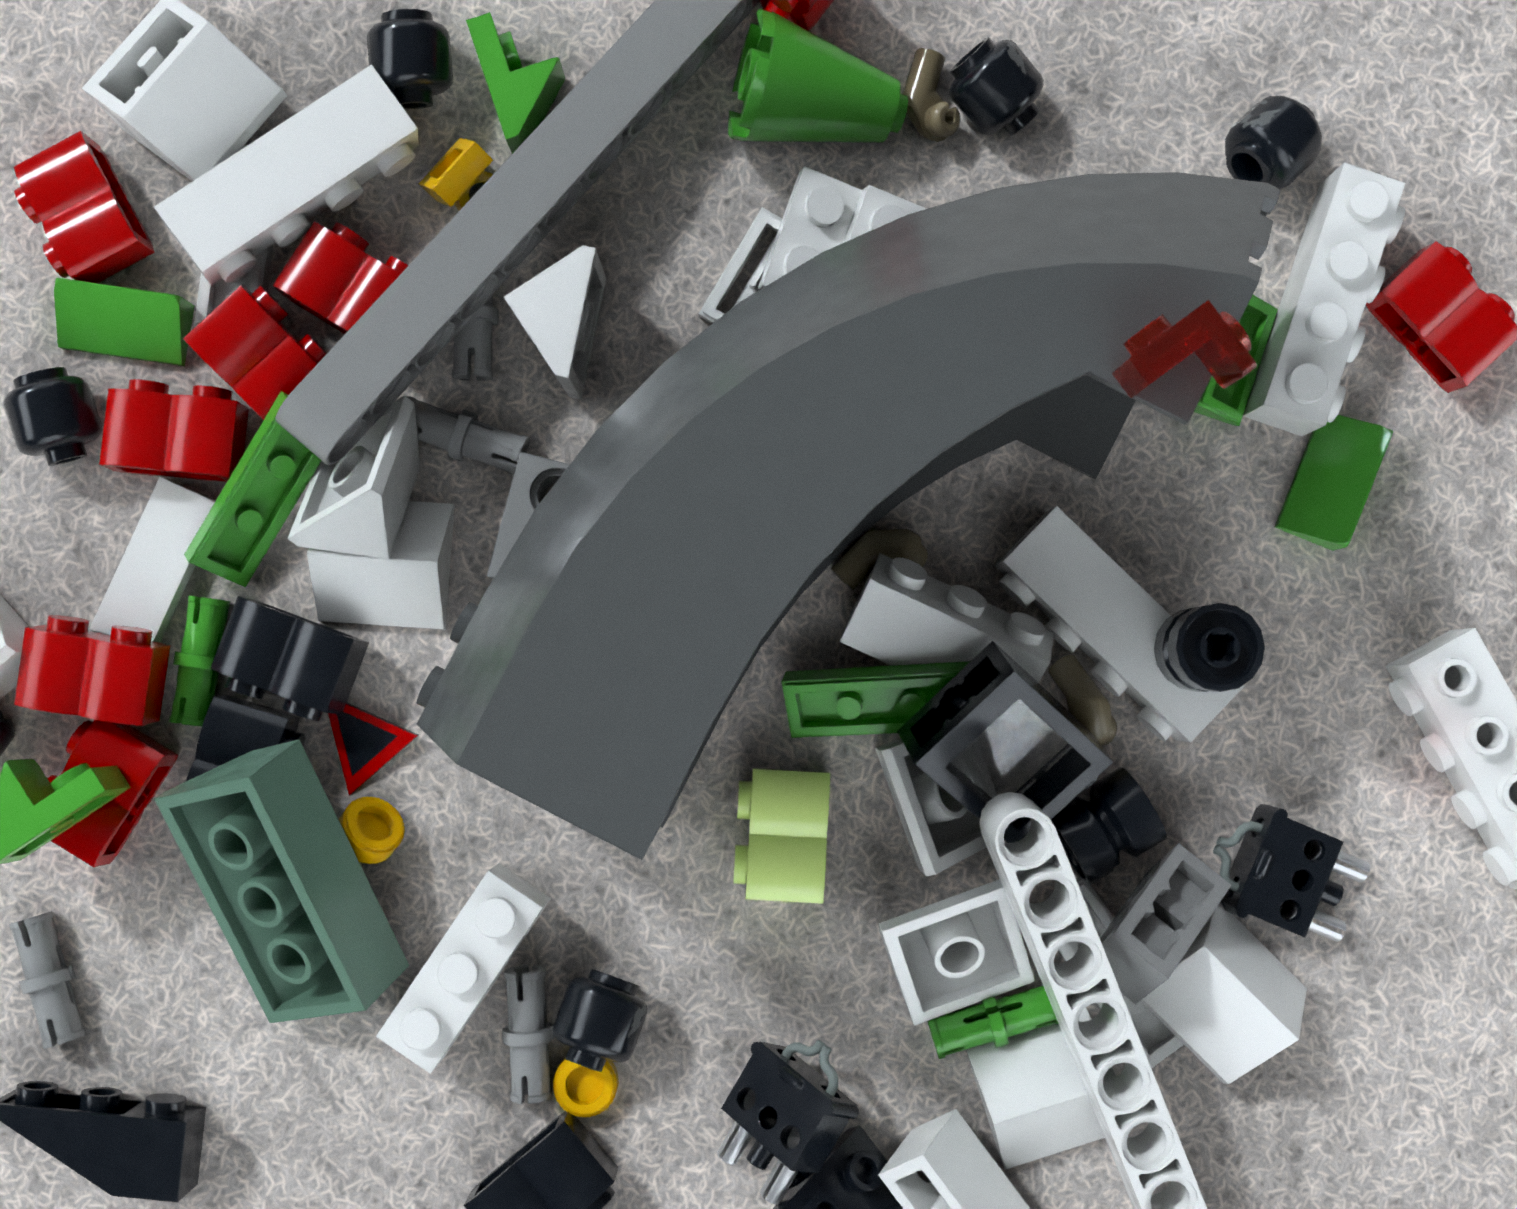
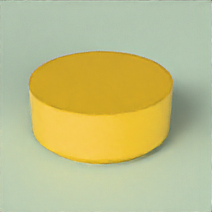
(372, 829)
(585, 1090)

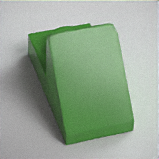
(518, 92)
(40, 811)

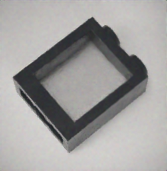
(1003, 734)

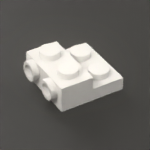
(824, 215)

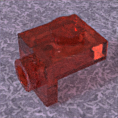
(1211, 335)

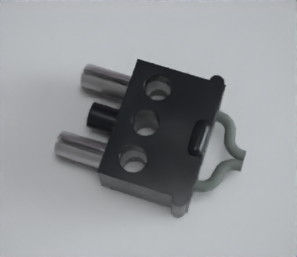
(1265, 870)
(787, 1112)

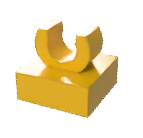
(456, 173)

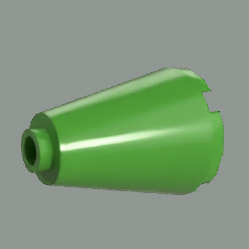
(809, 89)

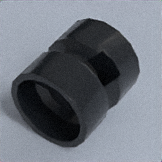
(1209, 648)
(1112, 821)

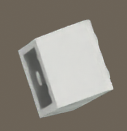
(184, 90)

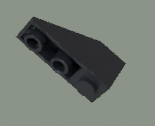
(114, 1142)

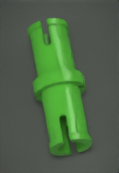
(199, 646)
(991, 1021)

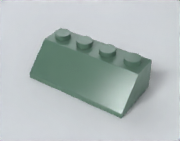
(284, 884)

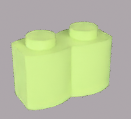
(785, 835)

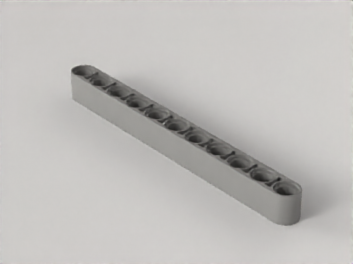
(504, 223)

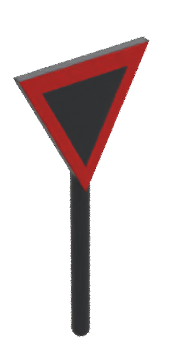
(365, 743)

